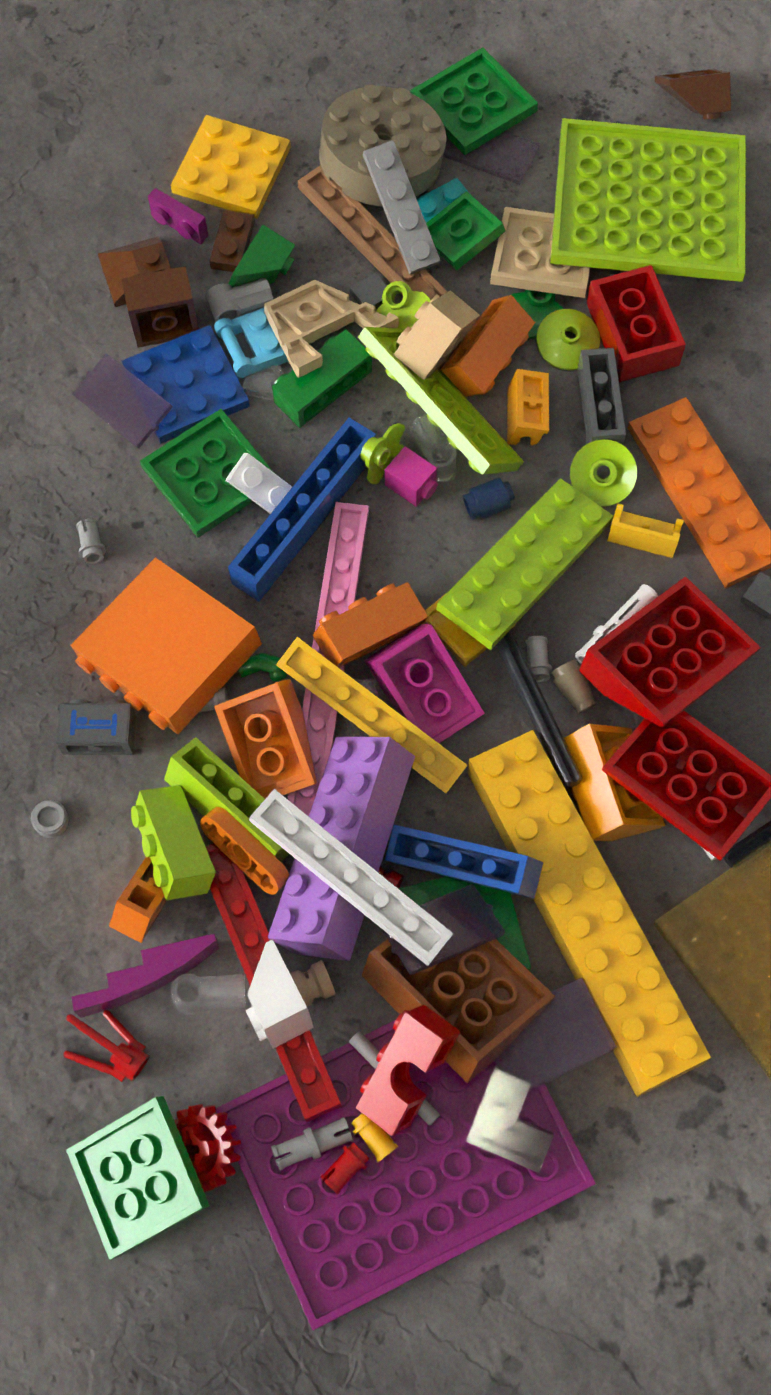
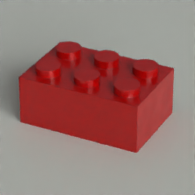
(636, 322)

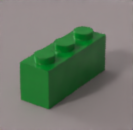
(342, 367)

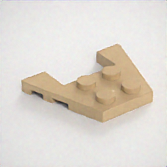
(313, 313)

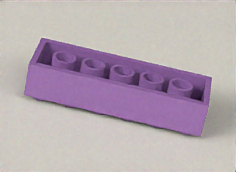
(358, 808)

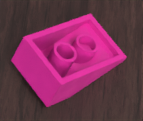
(425, 683)

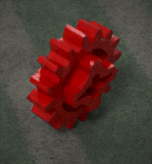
(208, 1144)

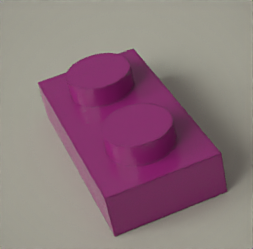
(178, 216)

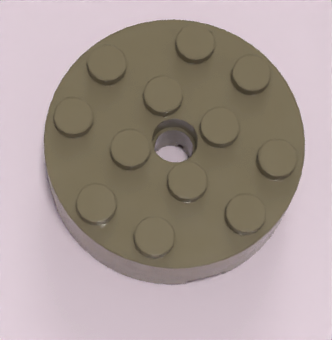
(371, 118)

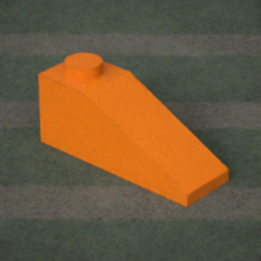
(138, 904)

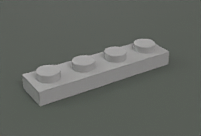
(401, 207)

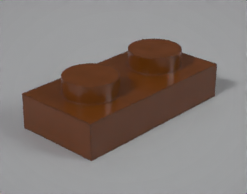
(231, 240)

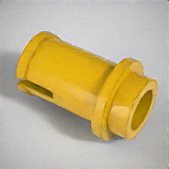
(374, 1137)

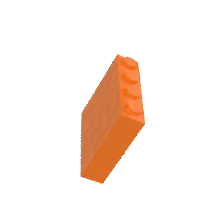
(166, 646)

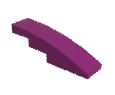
(159, 968)

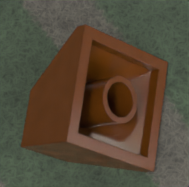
(701, 91)
(132, 259)

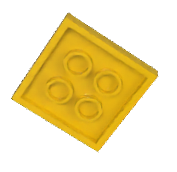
(231, 166)

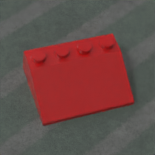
(667, 654)
(692, 780)

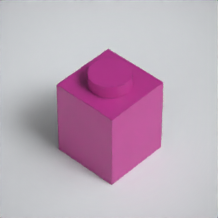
(411, 477)

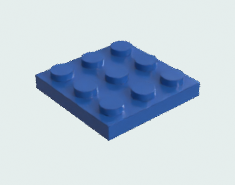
(191, 377)

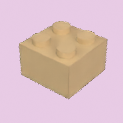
(435, 334)

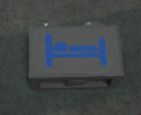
(96, 728)

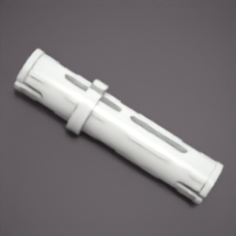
(633, 605)

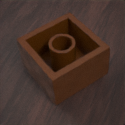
(160, 306)

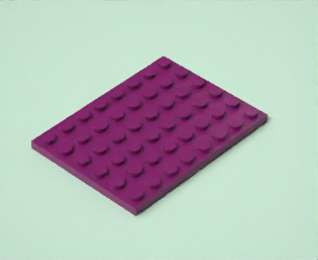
(408, 1209)

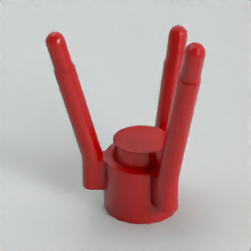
(127, 1059)

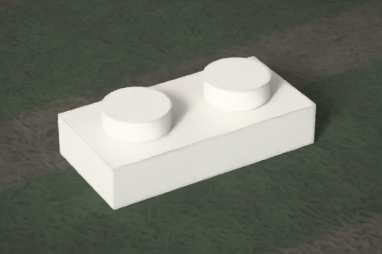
(258, 482)

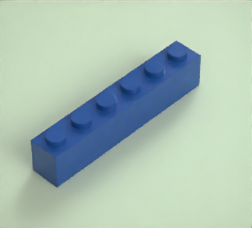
(300, 511)

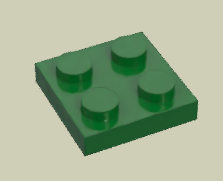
(463, 230)

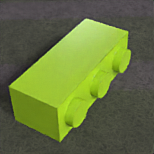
(172, 842)

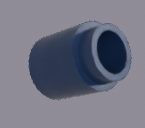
(488, 499)

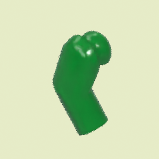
(263, 662)

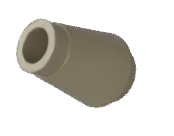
(574, 686)

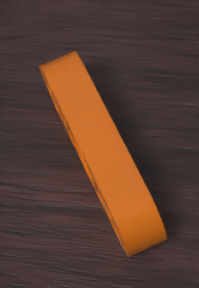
(244, 850)

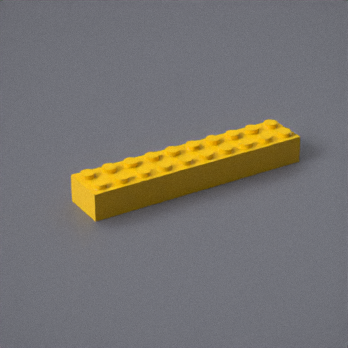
(588, 914)

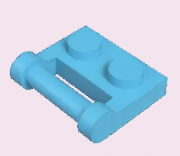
(259, 337)

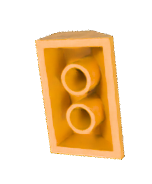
(605, 805)

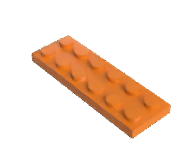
(704, 491)

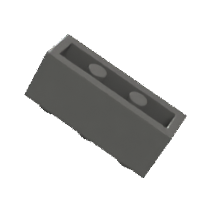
(600, 395)

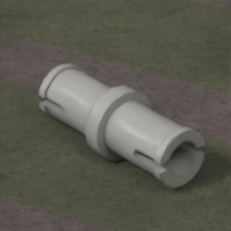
(311, 1143)

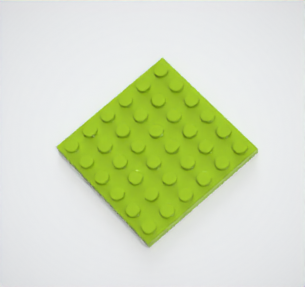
(650, 199)

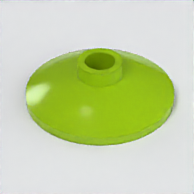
(557, 347)
(612, 488)

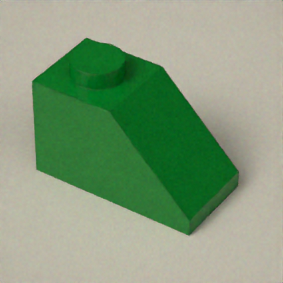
(264, 258)

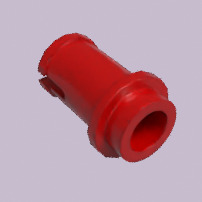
(345, 1167)

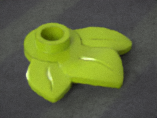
(406, 308)
(380, 452)

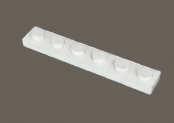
(351, 877)

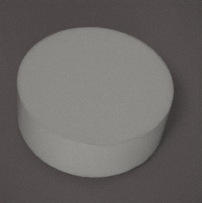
(49, 818)

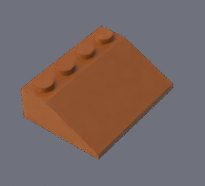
(477, 992)

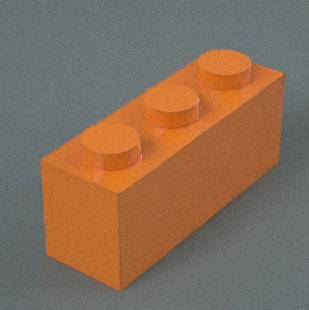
(488, 346)
(369, 624)

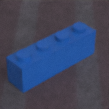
(464, 861)

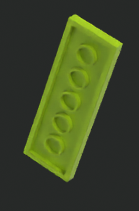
(444, 407)
(524, 563)

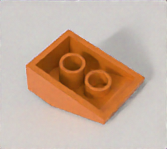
(269, 739)

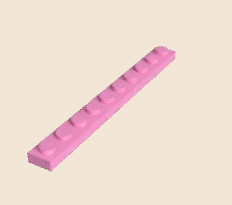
(337, 593)

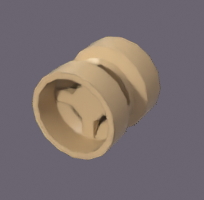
(313, 983)

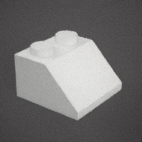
(276, 1002)

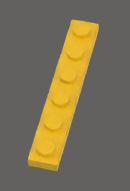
(370, 712)

